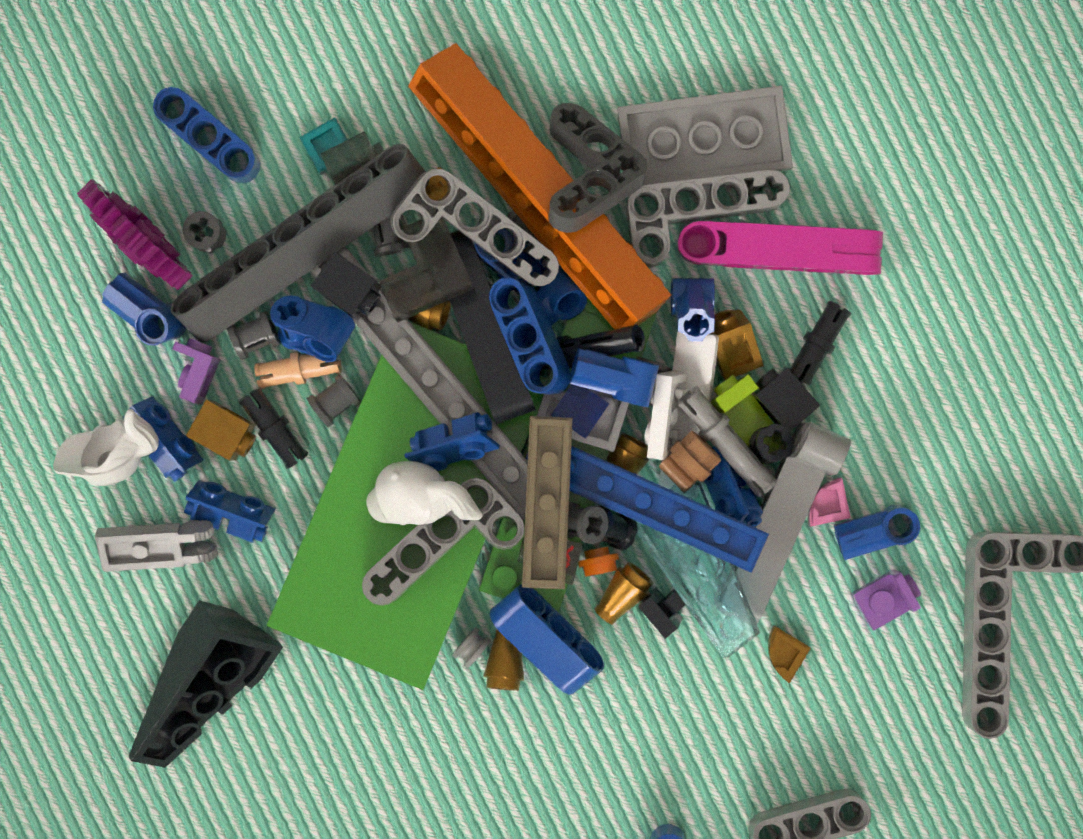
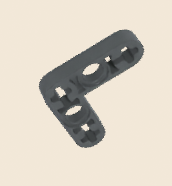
(604, 168)

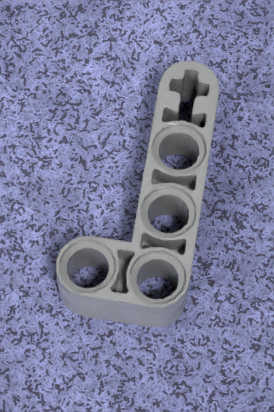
(707, 207)
(480, 233)
(436, 548)

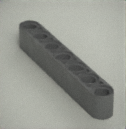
(297, 244)

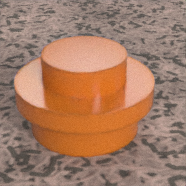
(598, 561)

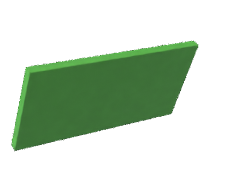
(324, 589)

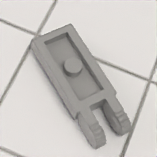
(155, 545)

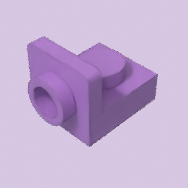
(196, 377)
(887, 598)

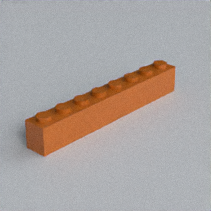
(527, 178)

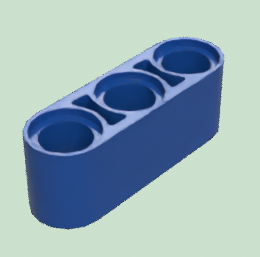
(193, 121)
(513, 326)
(546, 639)

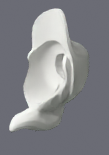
(108, 451)
(417, 495)

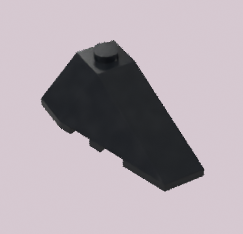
(206, 667)

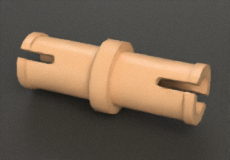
(294, 369)

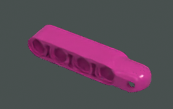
(782, 247)

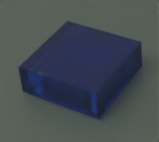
(583, 407)

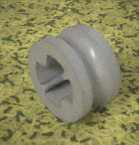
(471, 647)

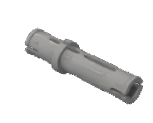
(716, 429)

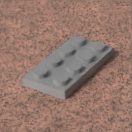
(709, 134)

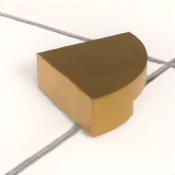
(786, 653)

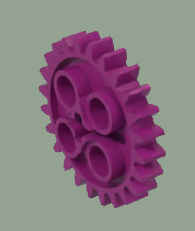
(134, 234)

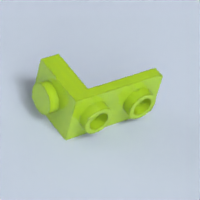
(745, 413)

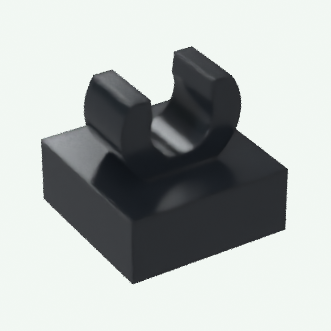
(663, 610)

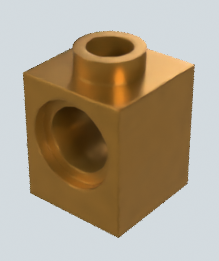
(222, 431)

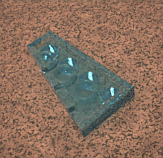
(704, 584)

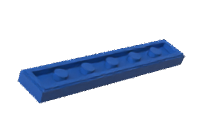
(665, 510)

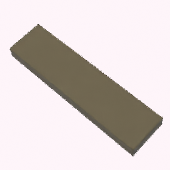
(547, 502)

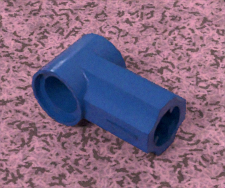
(560, 300)
(694, 306)
(142, 310)
(623, 378)
(872, 532)

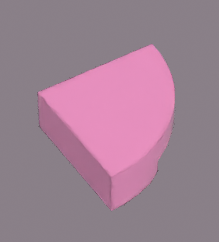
(829, 504)

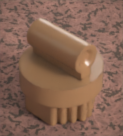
(690, 461)

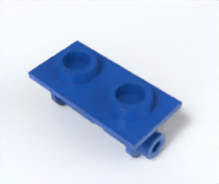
(468, 442)
(175, 450)
(728, 498)
(246, 513)

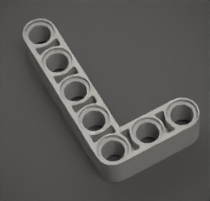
(787, 505)
(998, 612)
(825, 806)

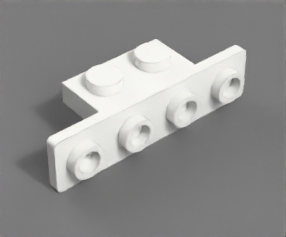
(692, 367)

